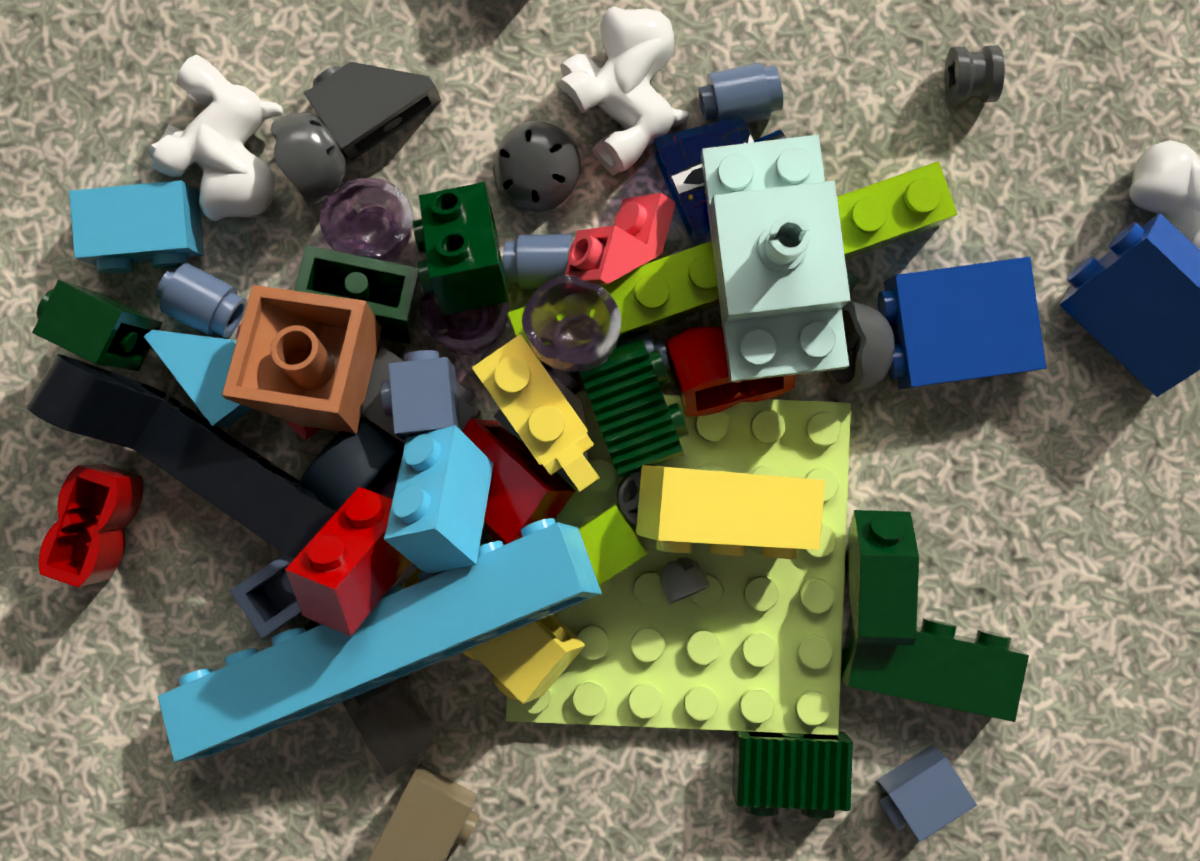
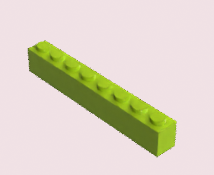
(688, 281)

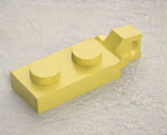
(538, 410)

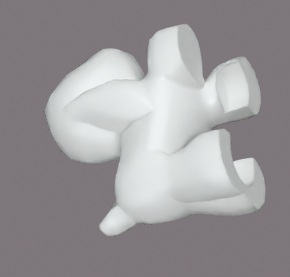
(636, 49)
(232, 178)
(1169, 184)

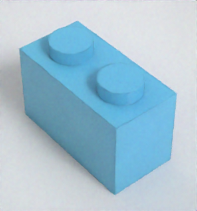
(136, 225)
(440, 501)

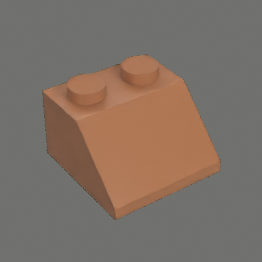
(304, 357)

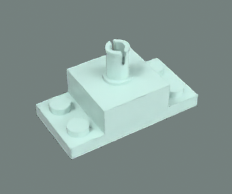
(777, 258)

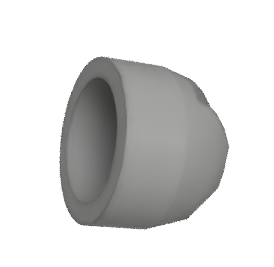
(682, 579)

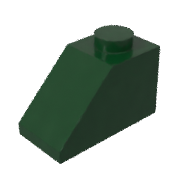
(882, 577)

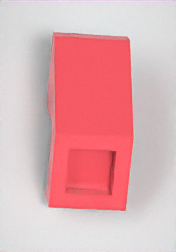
(635, 239)

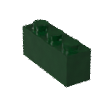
(941, 669)

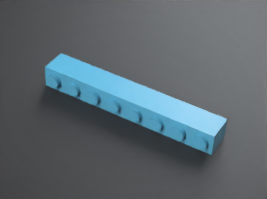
(400, 636)

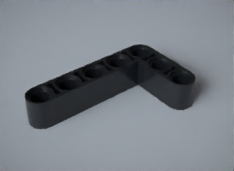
(183, 445)

